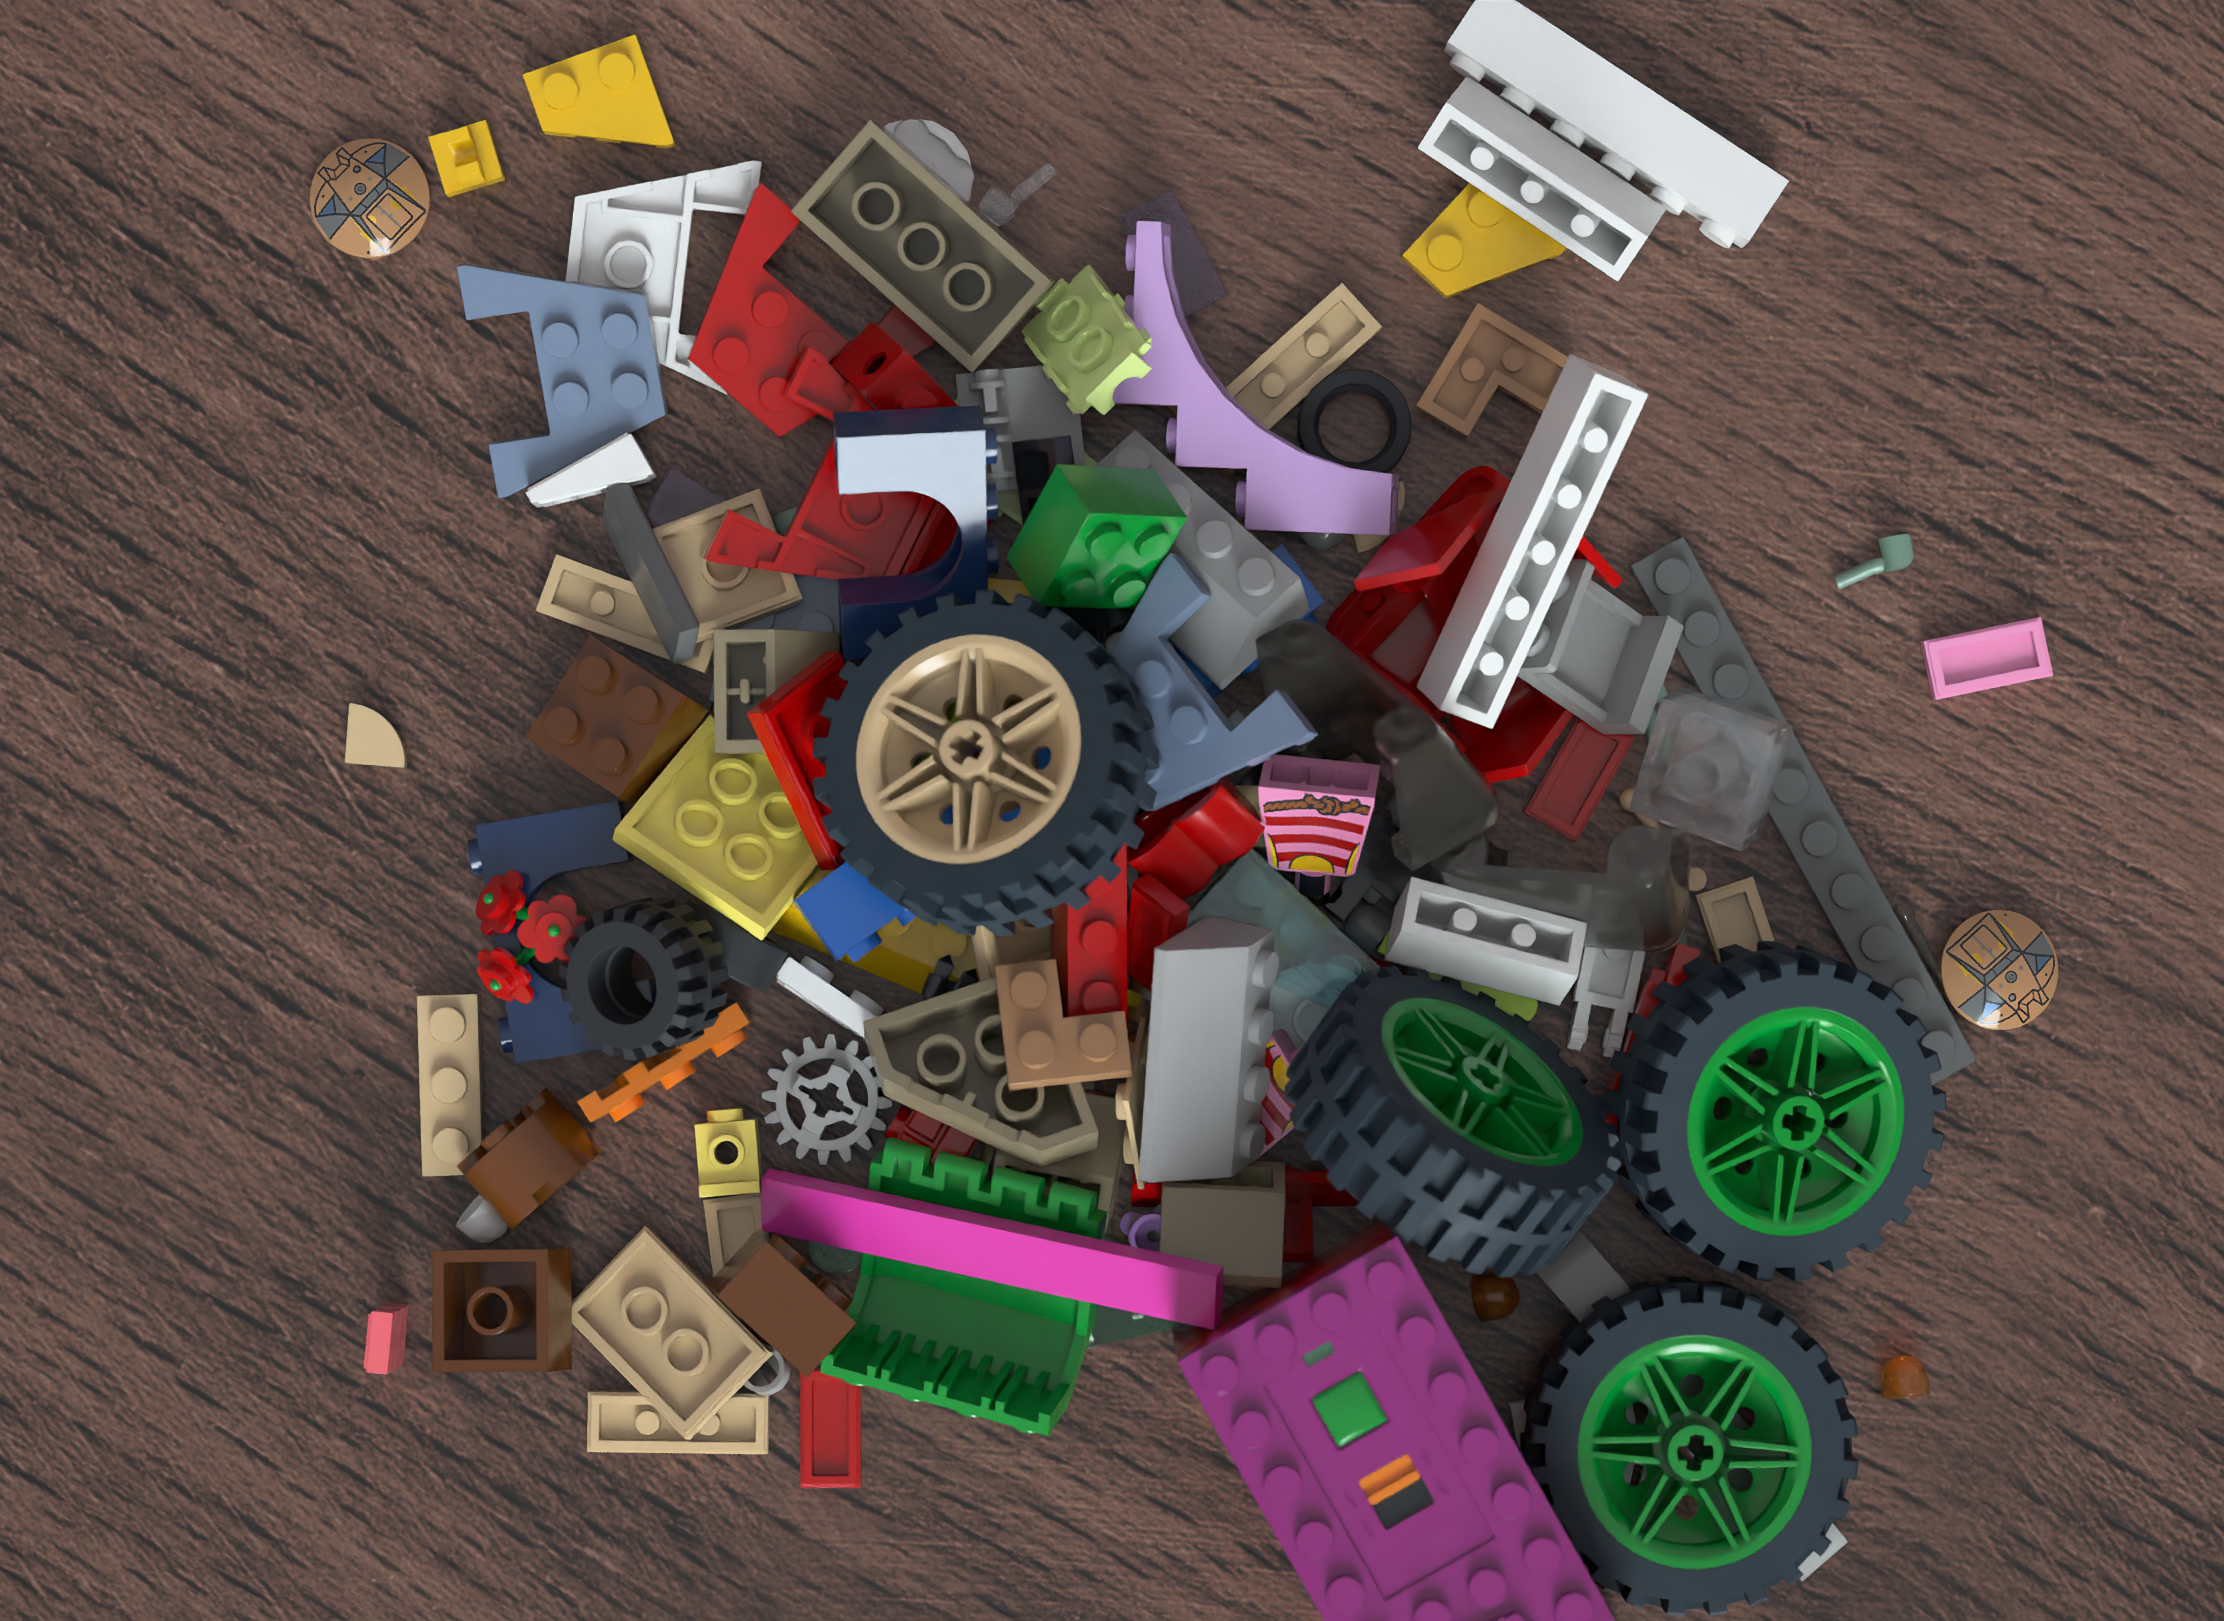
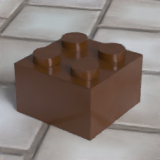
(615, 721)
(781, 1304)
(501, 1310)

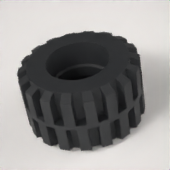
(603, 984)

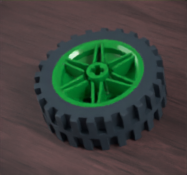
(1698, 1051)
(1452, 1122)
(1747, 1358)

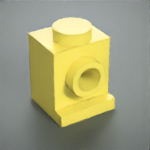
(734, 1178)

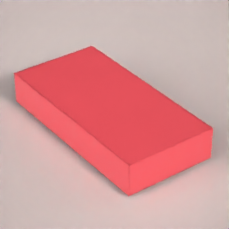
(386, 1338)

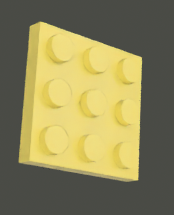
(722, 833)

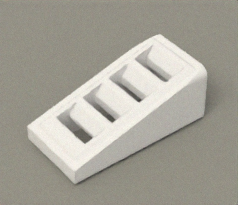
(608, 466)

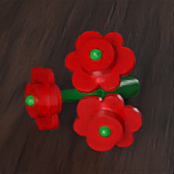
(542, 933)

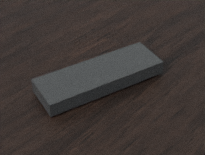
(650, 573)

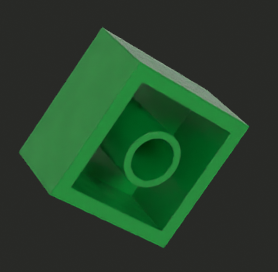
(1096, 537)

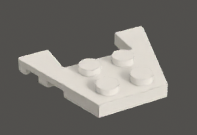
(641, 244)

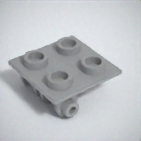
(1020, 407)

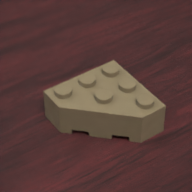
(952, 1066)

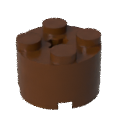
(529, 1158)

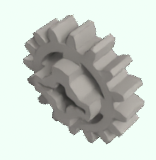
(815, 1123)

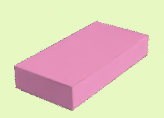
(1986, 658)

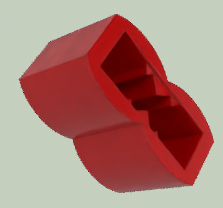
(1195, 836)

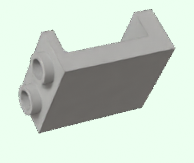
(1600, 655)

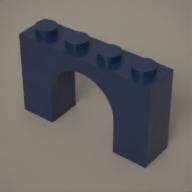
(927, 453)
(541, 851)

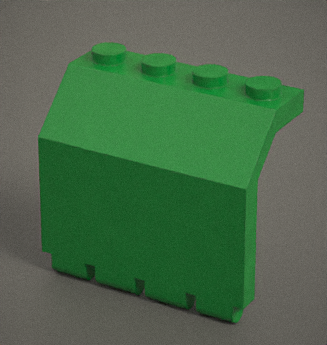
(964, 1337)

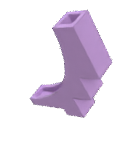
(1212, 430)

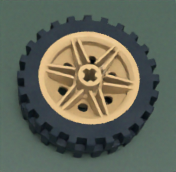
(1070, 812)

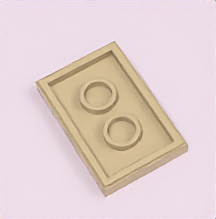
(668, 1333)

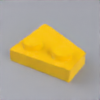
(601, 97)
(1477, 243)

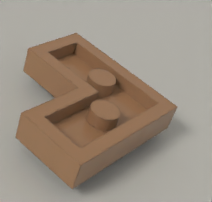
(1488, 357)
(1042, 1044)

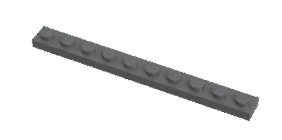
(1800, 804)

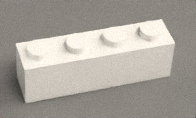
(1541, 178)

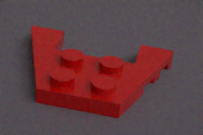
(760, 328)
(830, 531)

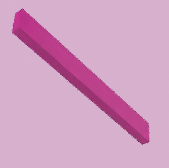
(992, 1248)

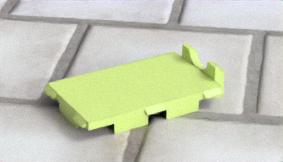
(1087, 341)

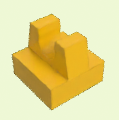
(466, 158)

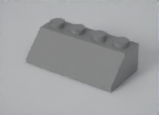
(1246, 580)
(1207, 1051)

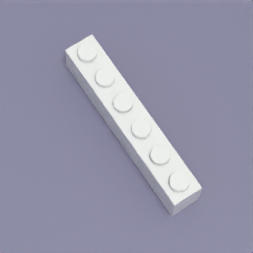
(1616, 118)
(1531, 541)

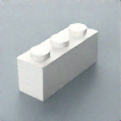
(1486, 941)

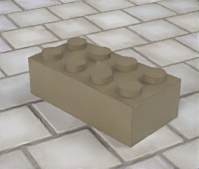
(923, 245)

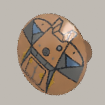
(370, 198)
(1998, 969)

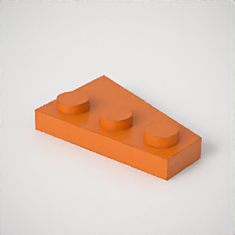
(669, 1067)

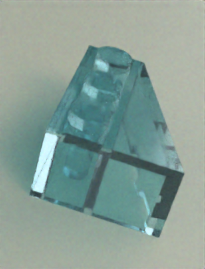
(1311, 950)

